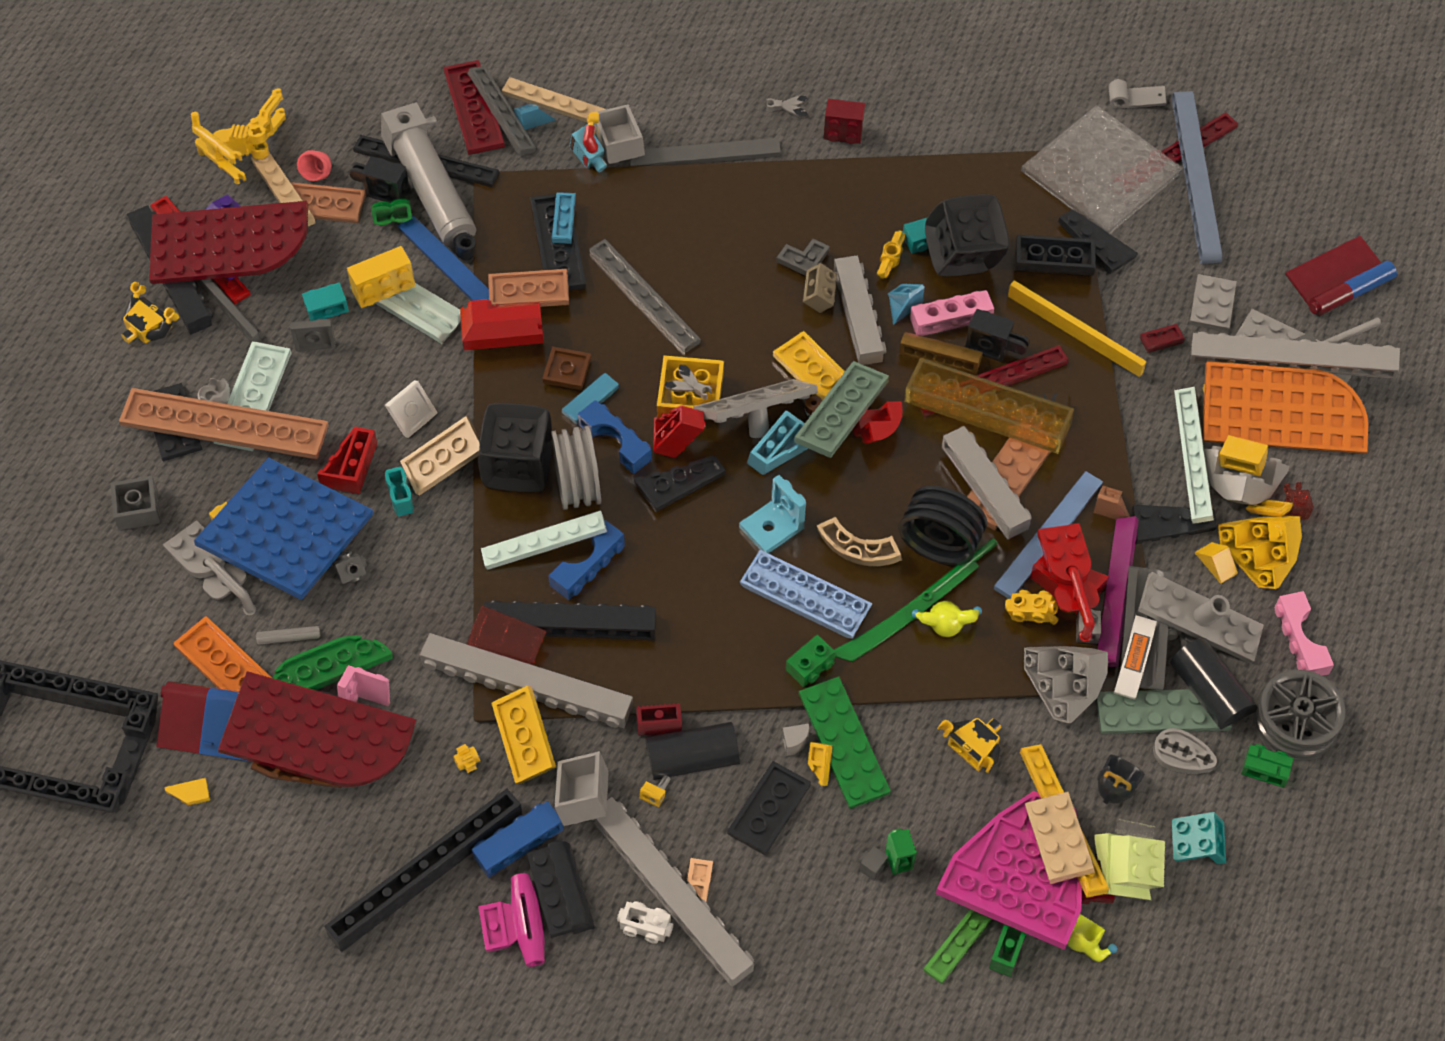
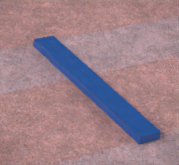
(444, 259)

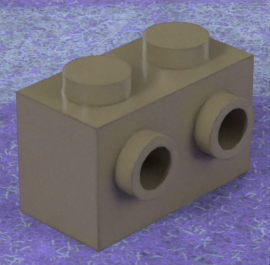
(820, 287)

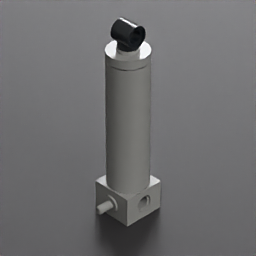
(406, 136)

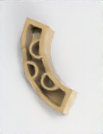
(857, 550)

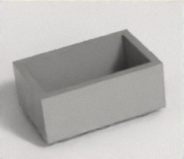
(619, 134)
(581, 788)

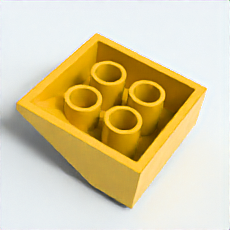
(705, 371)

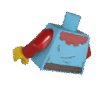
(587, 146)

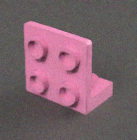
(365, 685)

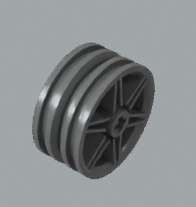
(1299, 714)

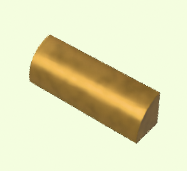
(940, 352)

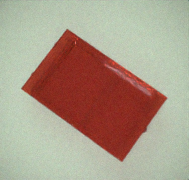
(506, 636)

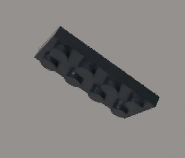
(171, 445)
(769, 808)

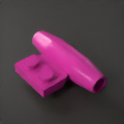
(514, 922)

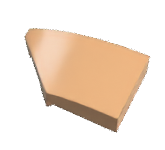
(699, 876)

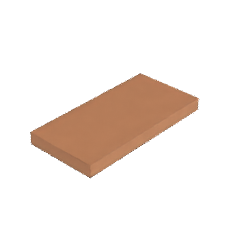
(332, 202)
(545, 286)

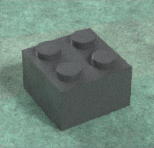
(135, 503)

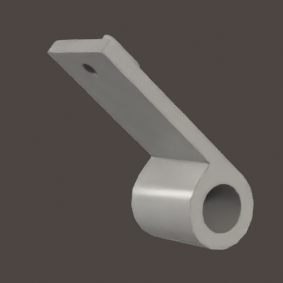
(1123, 97)

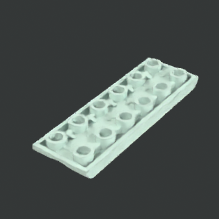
(424, 312)

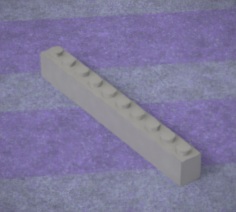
(1304, 354)
(511, 675)
(674, 893)

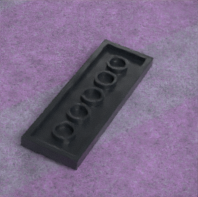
(556, 255)

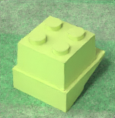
(1131, 864)

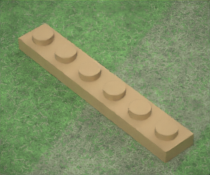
(549, 99)
(278, 182)

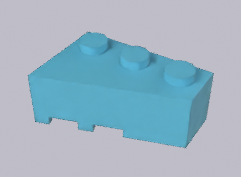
(777, 445)

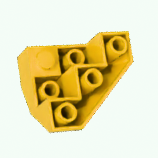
(1263, 547)

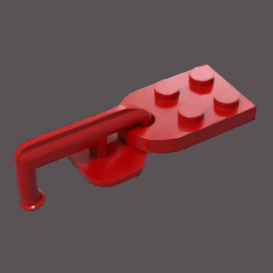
(1070, 565)

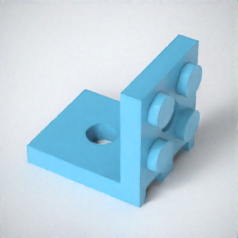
(784, 513)

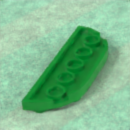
(330, 660)

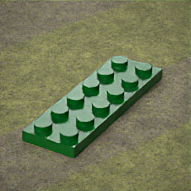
(851, 755)

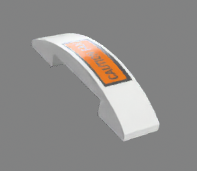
(1135, 657)

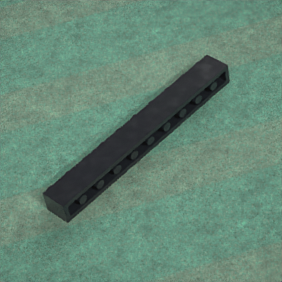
(422, 871)

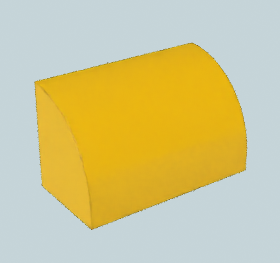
(1243, 455)

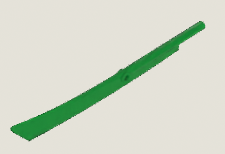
(878, 634)

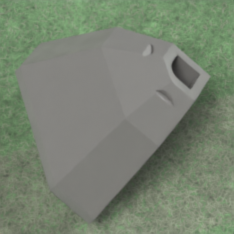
(1241, 486)
(1066, 677)

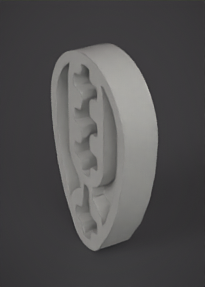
(1184, 741)

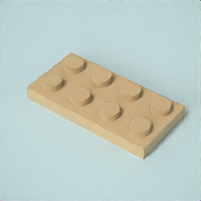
(442, 456)
(1059, 838)

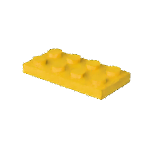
(809, 363)
(523, 735)

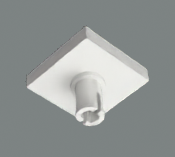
(411, 409)

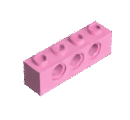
(948, 313)

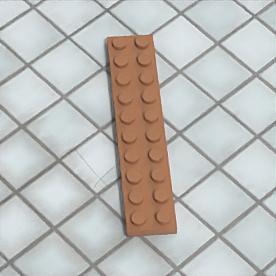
(224, 423)

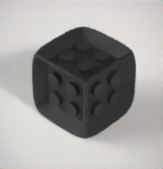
(966, 235)
(515, 447)

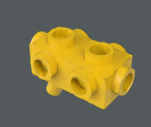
(1032, 607)

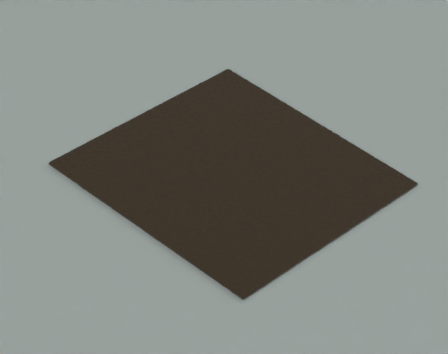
(711, 253)

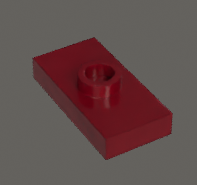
(1162, 338)

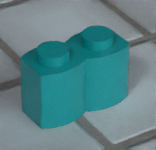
(399, 491)

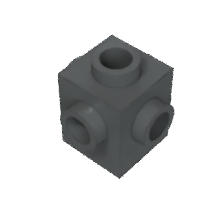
(350, 566)

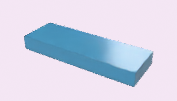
(563, 218)
(598, 391)

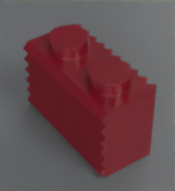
(659, 719)

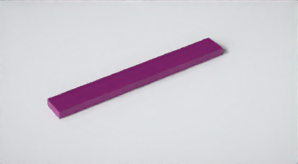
(1115, 598)

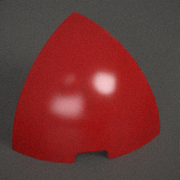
(879, 423)

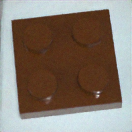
(566, 368)

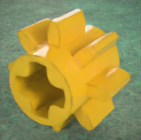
(466, 758)

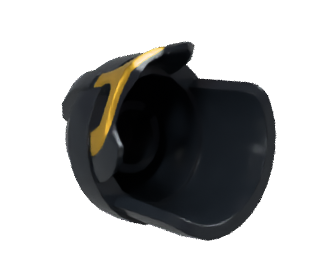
(1118, 780)

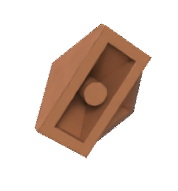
(1111, 504)

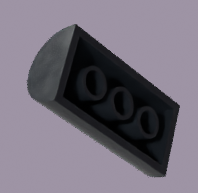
(1055, 255)
(1212, 683)
(692, 750)

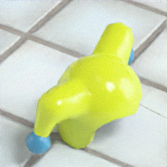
(947, 618)
(1086, 938)

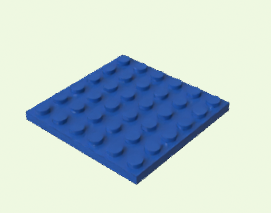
(284, 528)

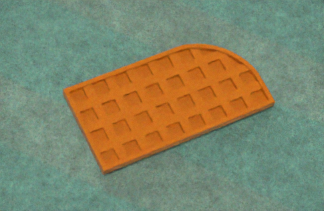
(1283, 408)

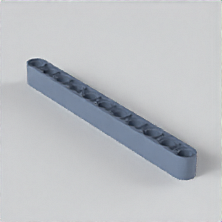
(1196, 178)

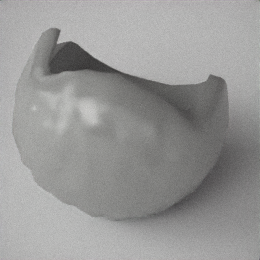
(215, 391)

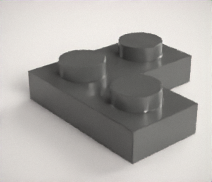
(800, 260)

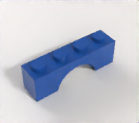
(634, 452)
(570, 578)

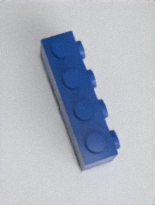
(517, 839)

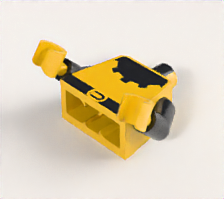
(145, 319)
(974, 741)

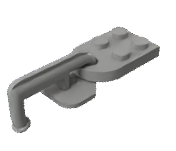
(218, 576)

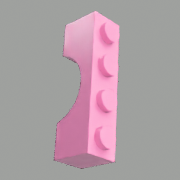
(1293, 611)

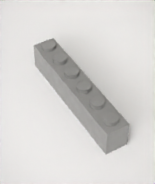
(859, 311)
(986, 482)

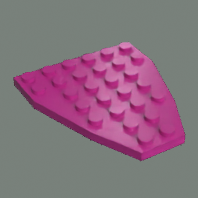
(1006, 879)

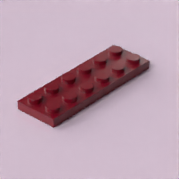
(475, 118)

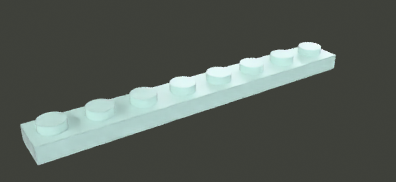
(1193, 455)

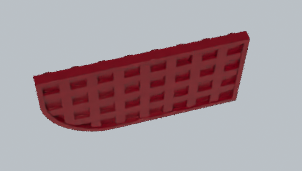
(225, 241)
(314, 733)

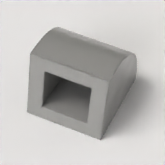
(795, 738)

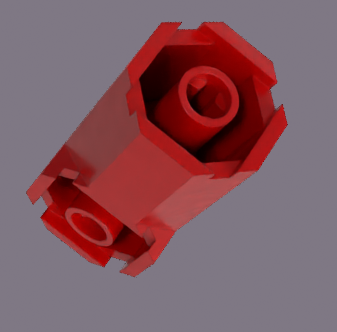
(500, 325)

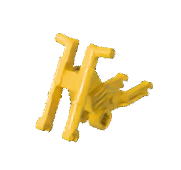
(240, 139)

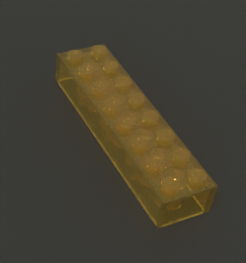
(989, 405)

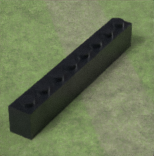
(183, 294)
(584, 619)

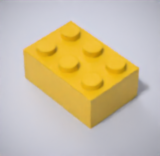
(381, 277)

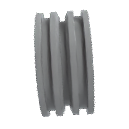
(576, 467)

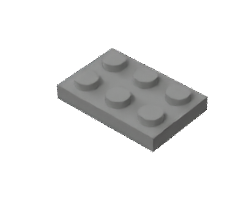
(1212, 302)

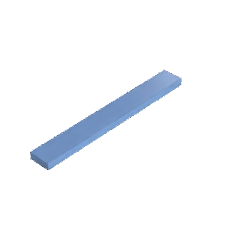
(1063, 515)

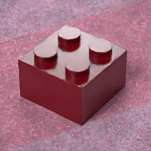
(844, 121)

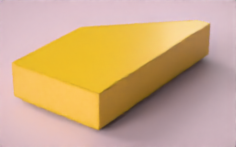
(819, 761)
(190, 792)

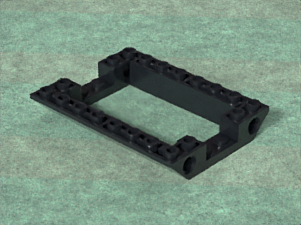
(134, 704)

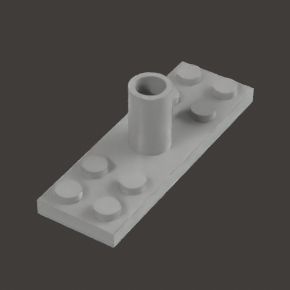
(756, 404)
(1201, 617)

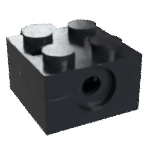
(382, 179)
(994, 336)

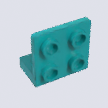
(1199, 838)

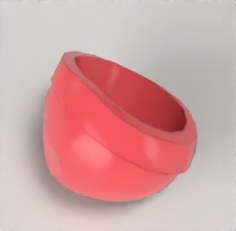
(314, 165)

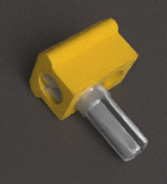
(654, 794)

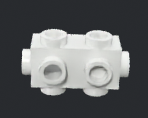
(652, 923)

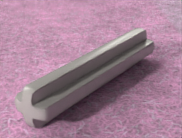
(288, 635)

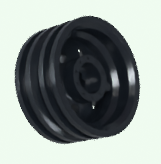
(942, 525)

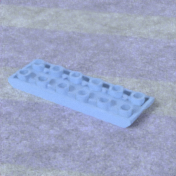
(805, 594)

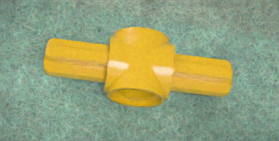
(891, 254)

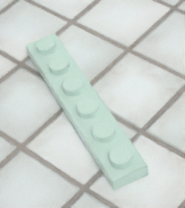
(543, 540)

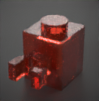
(1301, 501)

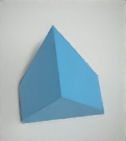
(532, 116)
(904, 298)

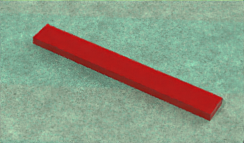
(232, 289)

